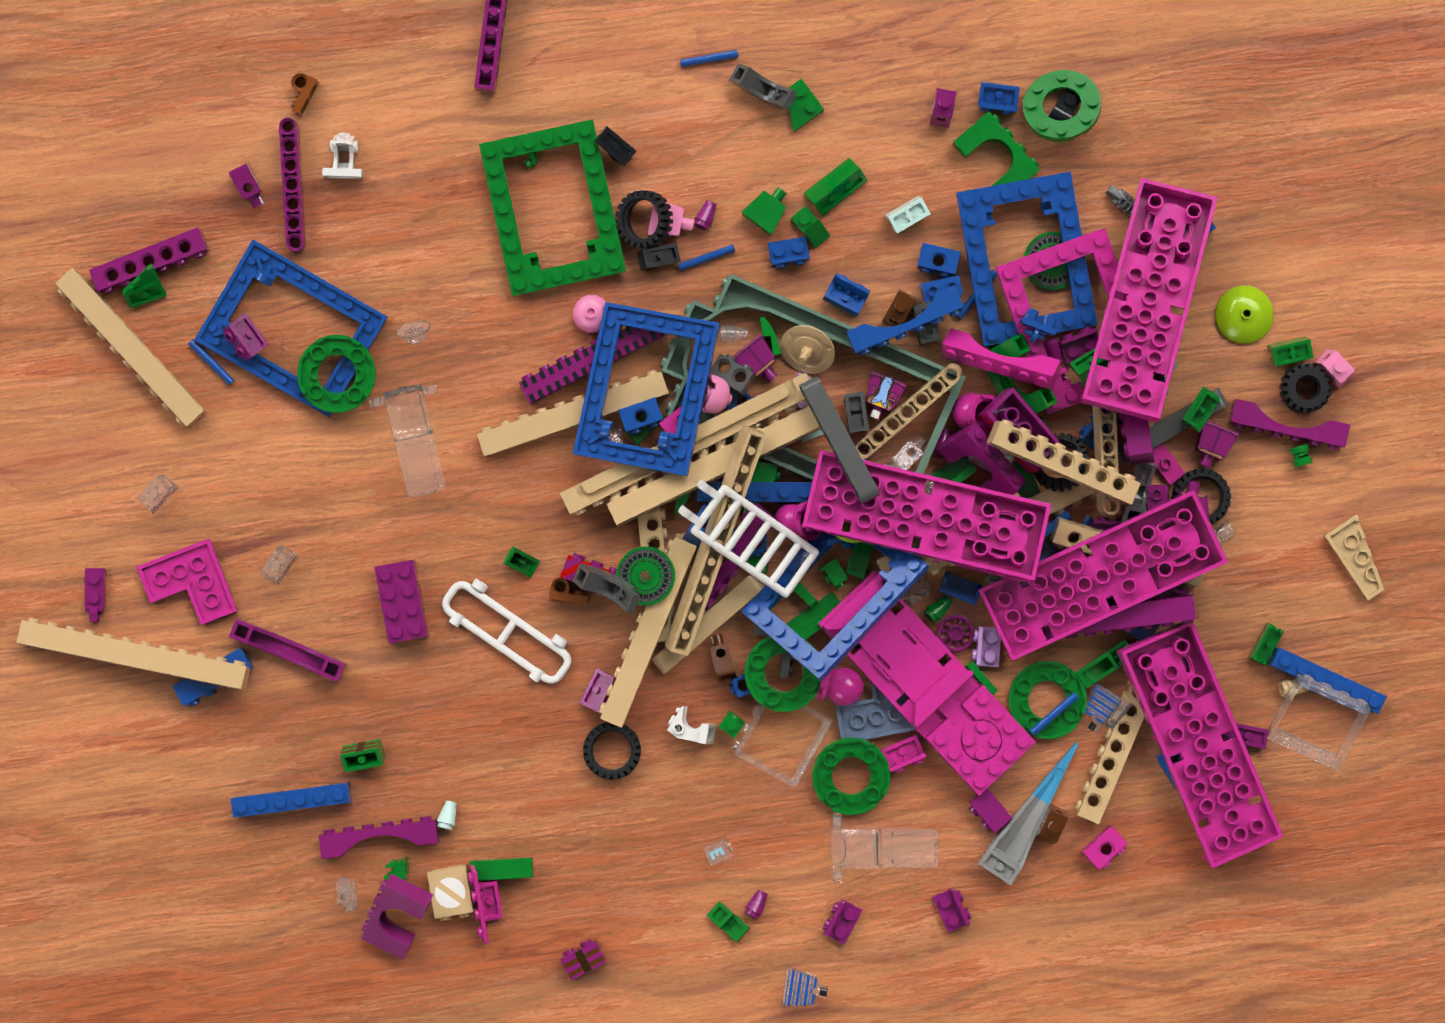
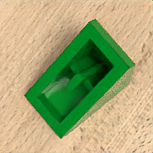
(521, 561)

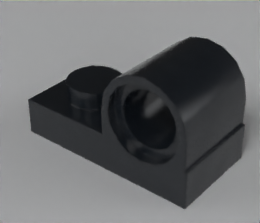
(1065, 106)
(615, 146)
(658, 256)

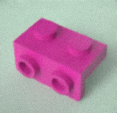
(904, 753)

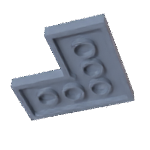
(872, 717)

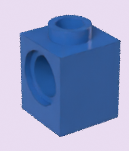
(735, 689)

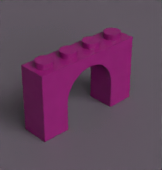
(972, 442)
(395, 895)

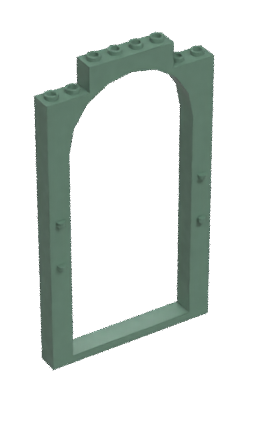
(742, 294)

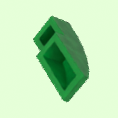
(1101, 665)
(503, 868)

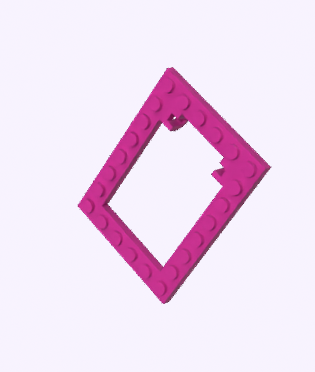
(1010, 280)

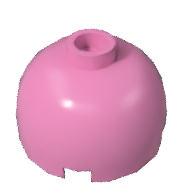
(589, 313)
(716, 395)

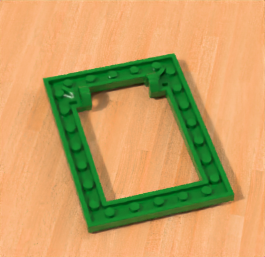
(604, 252)

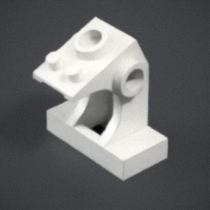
(344, 143)
(703, 734)

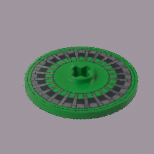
(1052, 278)
(659, 568)

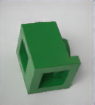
(834, 574)
(731, 724)

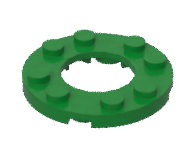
(1068, 129)
(315, 355)
(1053, 672)
(768, 696)
(858, 802)

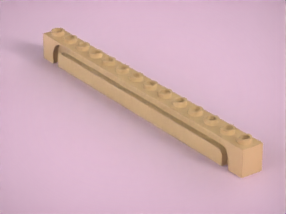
(709, 433)

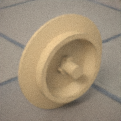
(807, 349)

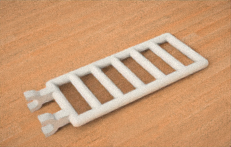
(768, 522)

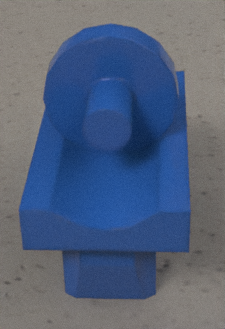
(1030, 320)

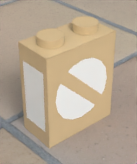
(450, 892)

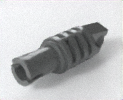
(1121, 199)

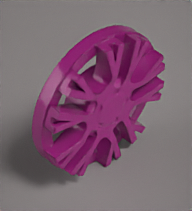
(956, 632)

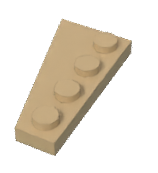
(1353, 552)

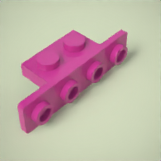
(487, 902)

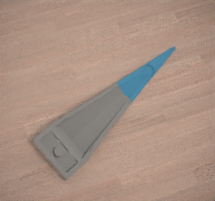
(1011, 845)

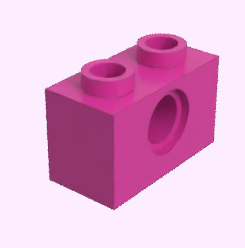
(1093, 849)

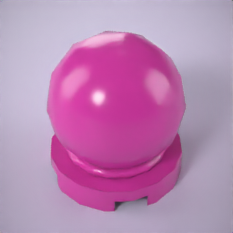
(968, 407)
(792, 517)
(842, 687)

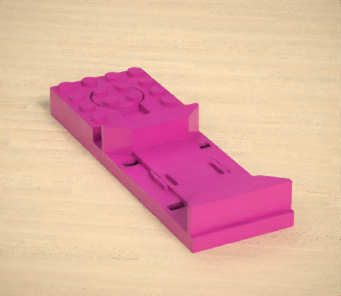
(1155, 273)
(955, 522)
(1126, 563)
(944, 701)
(1187, 719)

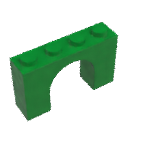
(989, 130)
(1016, 347)

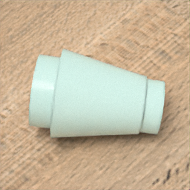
(447, 816)

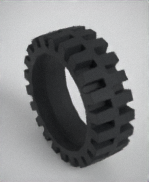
(663, 219)
(1217, 479)
(1062, 483)
(610, 773)

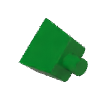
(766, 210)

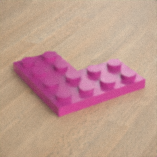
(198, 572)

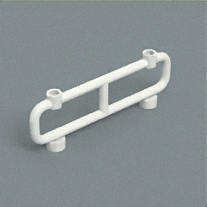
(478, 589)

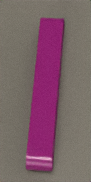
(288, 176)

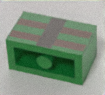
(362, 755)

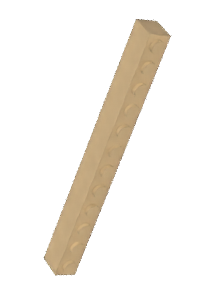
(707, 468)
(708, 559)
(133, 655)

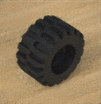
(1289, 393)

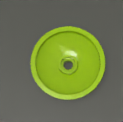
(1232, 321)

